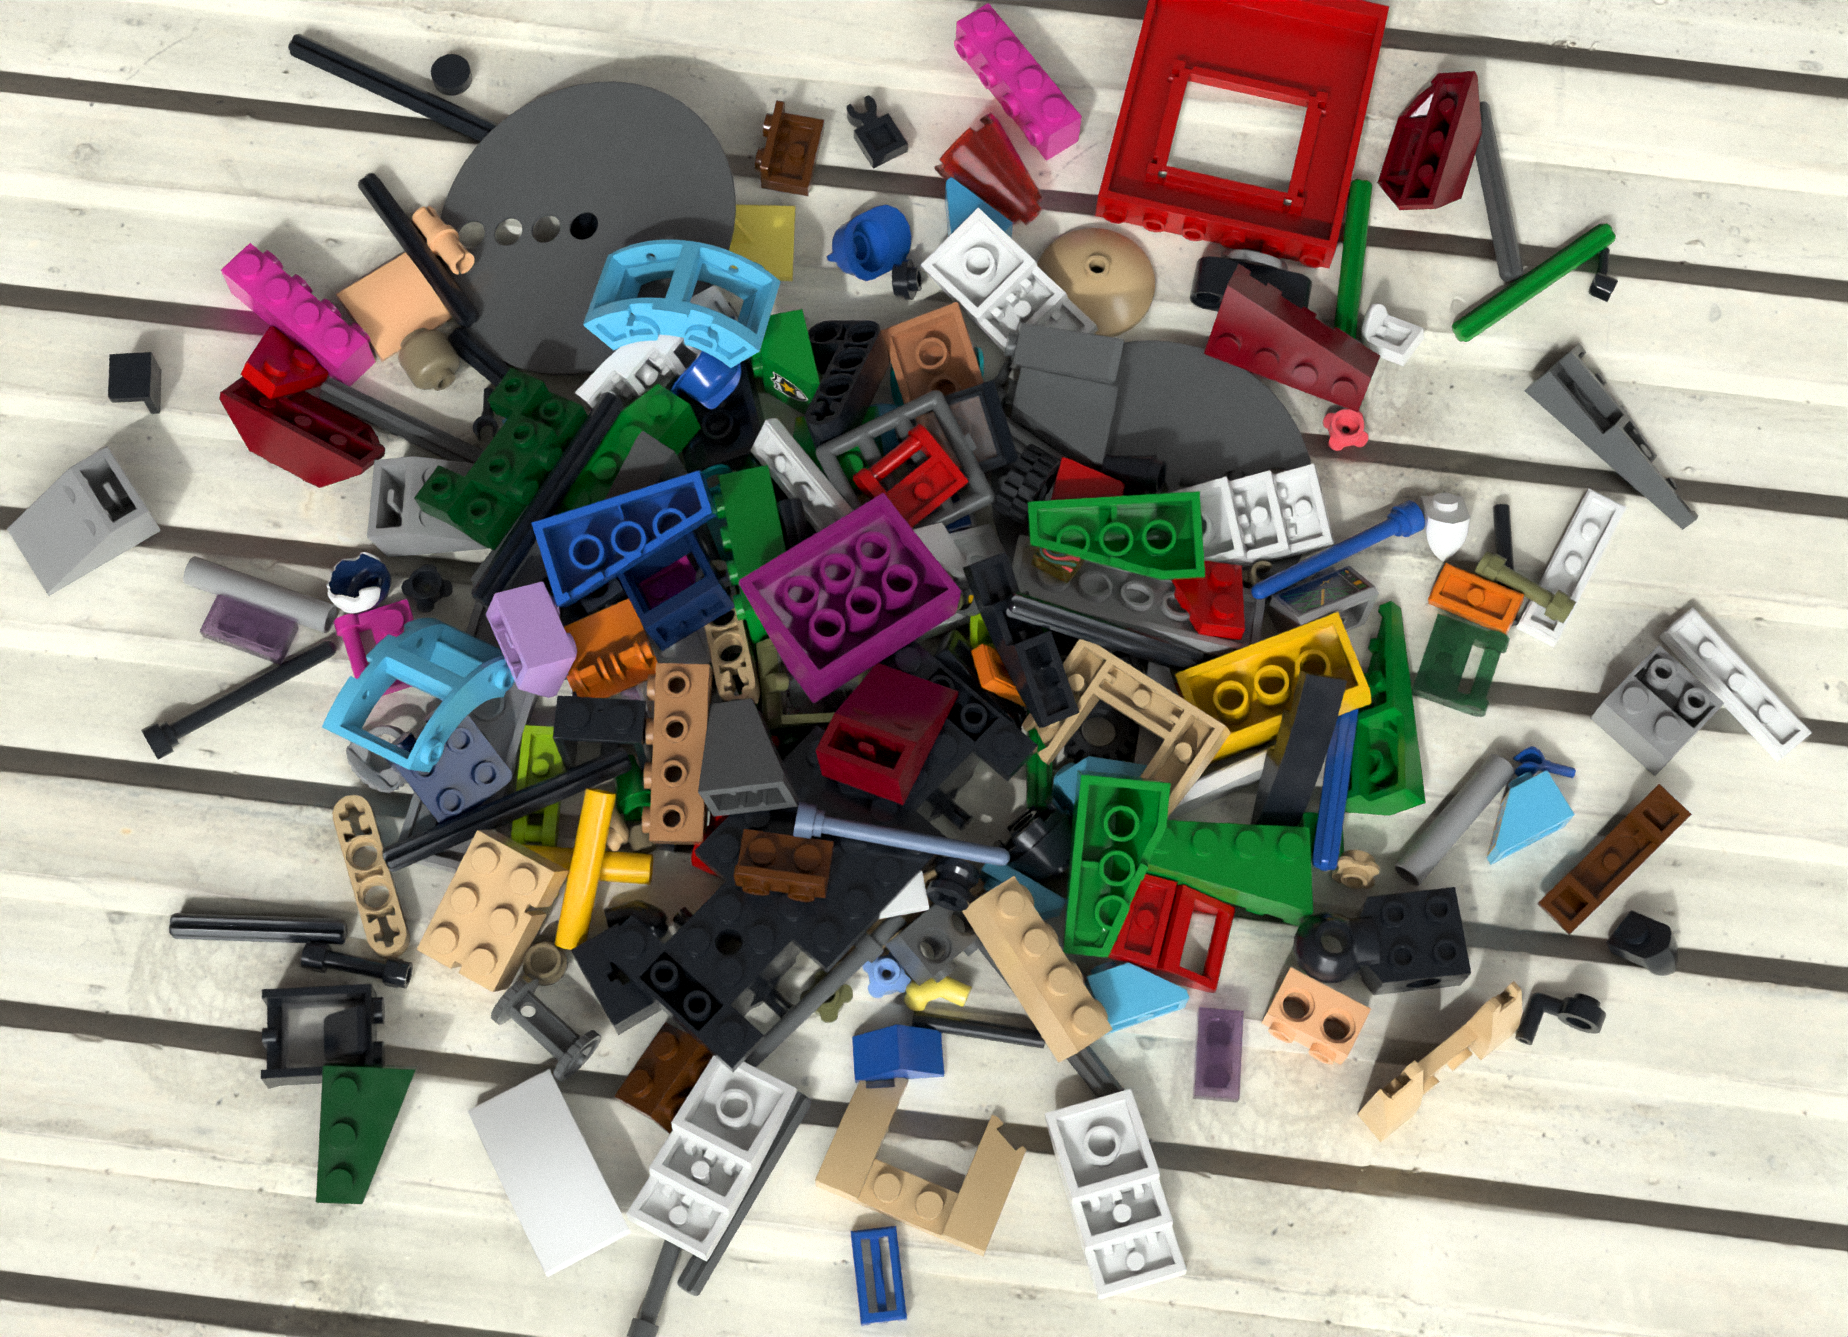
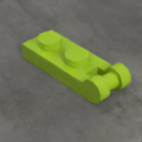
(538, 762)

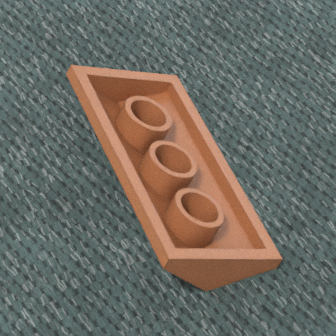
(933, 353)

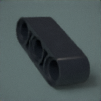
(1214, 274)

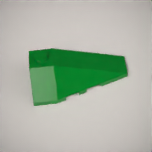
(1132, 533)
(1112, 842)

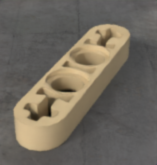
(730, 634)
(367, 877)

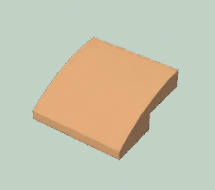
(393, 304)

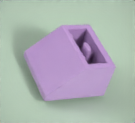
(532, 638)

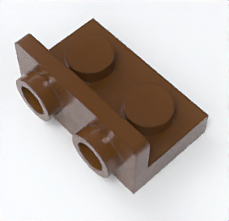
(783, 865)

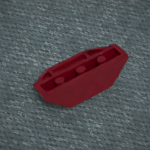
(1434, 144)
(302, 434)

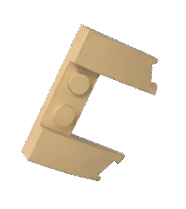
(1187, 732)
(1482, 1034)
(857, 1175)

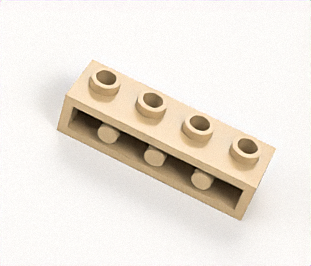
(1037, 969)

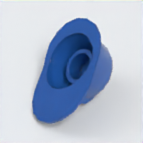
(871, 243)
(708, 380)

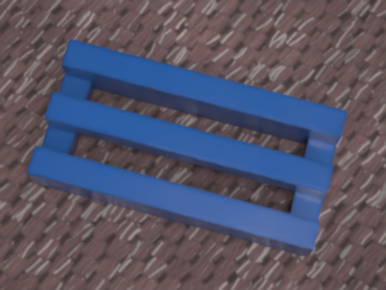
(882, 1315)

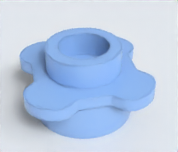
(883, 986)

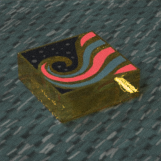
(1057, 564)

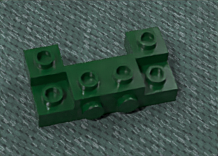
(510, 467)

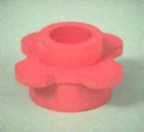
(1349, 419)

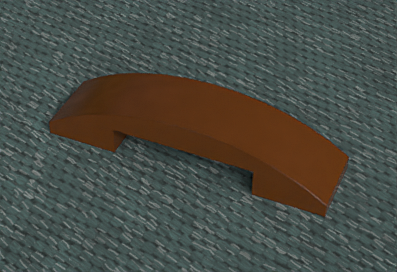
(1614, 859)

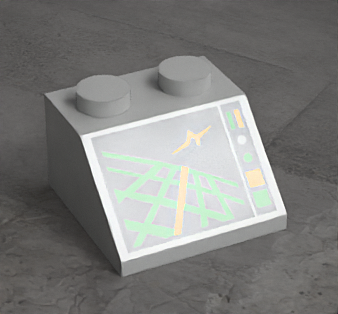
(1325, 594)

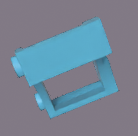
(701, 327)
(434, 660)

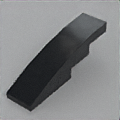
(1022, 646)
(1299, 751)

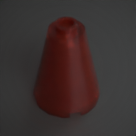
(993, 171)

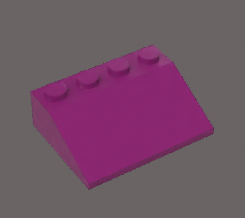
(850, 596)

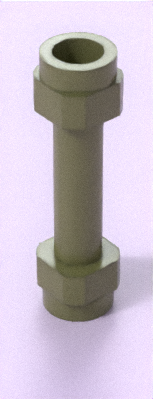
(1557, 605)

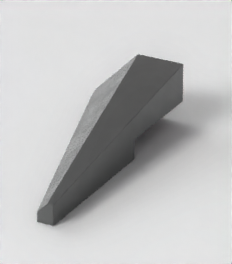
(1594, 417)

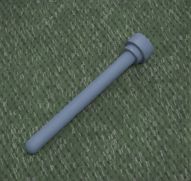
(814, 822)

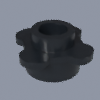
(426, 576)

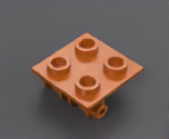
(610, 652)

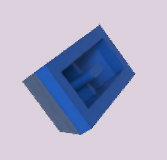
(898, 1053)

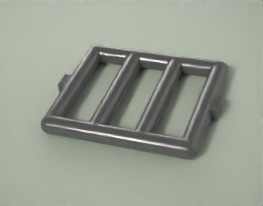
(900, 420)

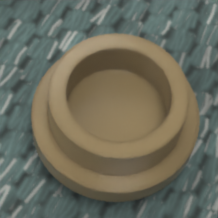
(545, 962)

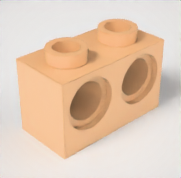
(1319, 1006)

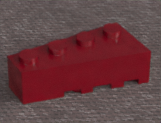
(1288, 344)

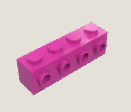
(1017, 81)
(299, 315)

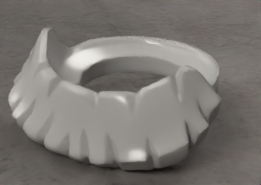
(1254, 257)
(358, 758)

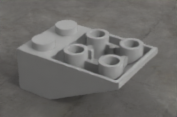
(397, 520)
(82, 522)

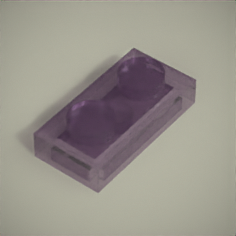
(249, 629)
(1218, 1054)

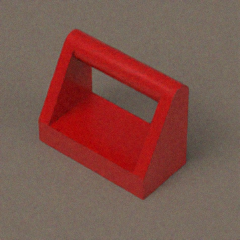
(1168, 965)

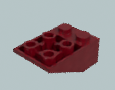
(884, 732)

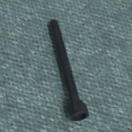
(165, 736)

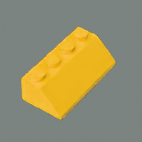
(1259, 681)

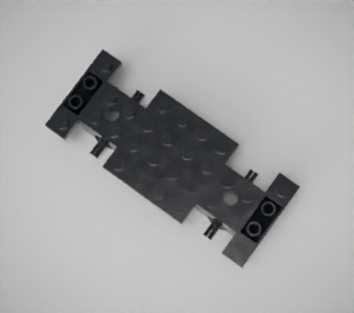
(714, 990)

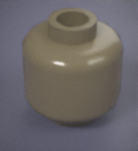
(429, 359)

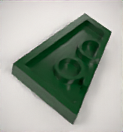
(355, 1124)

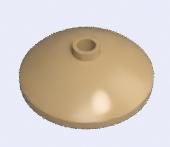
(1113, 298)

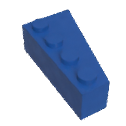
(611, 536)

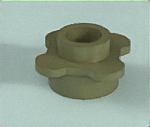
(830, 1008)

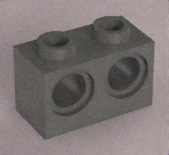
(938, 931)

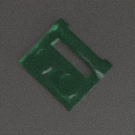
(1446, 660)

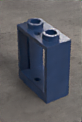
(687, 609)

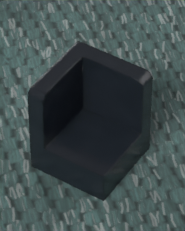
(135, 379)

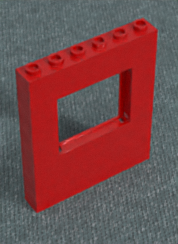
(1271, 49)

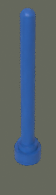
(1403, 521)

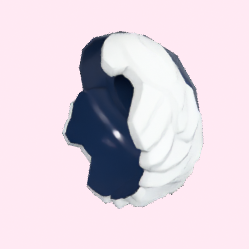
(359, 583)

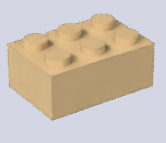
(485, 913)

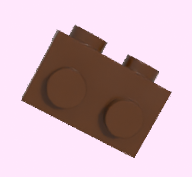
(789, 152)
(664, 1076)

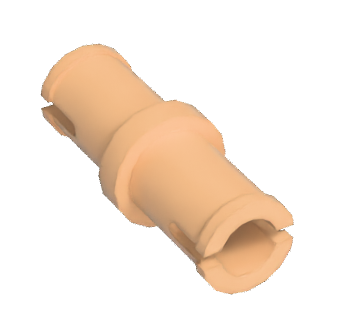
(443, 240)

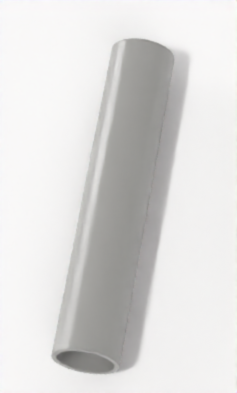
(260, 594)
(1454, 820)

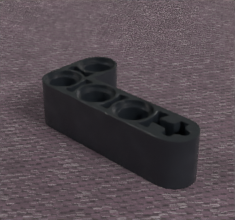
(853, 365)

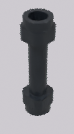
(321, 957)

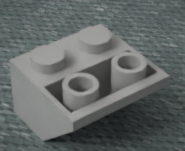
(1656, 710)

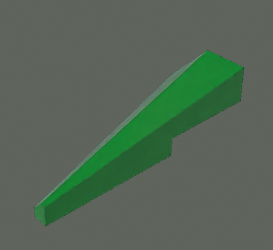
(1386, 747)

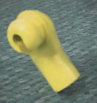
(948, 988)

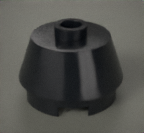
(1040, 841)

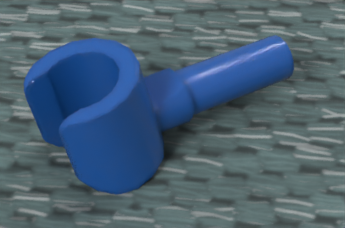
(1534, 761)

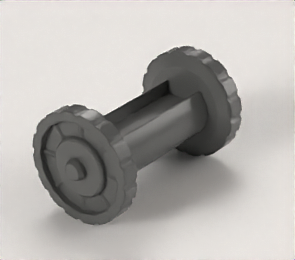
(546, 1027)

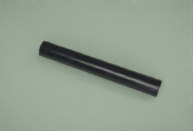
(1503, 538)
(978, 1029)

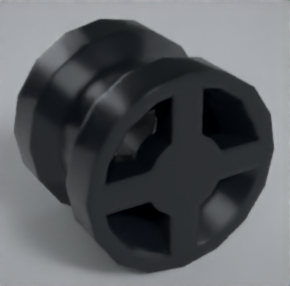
(953, 883)

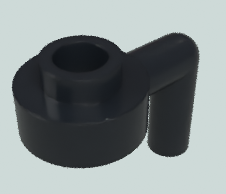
(1578, 1012)

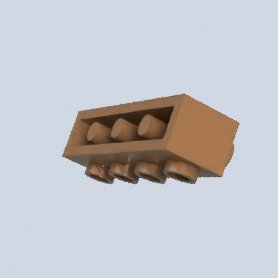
(678, 739)

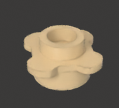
(1356, 870)

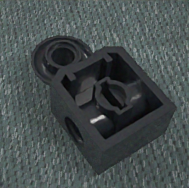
(1394, 941)

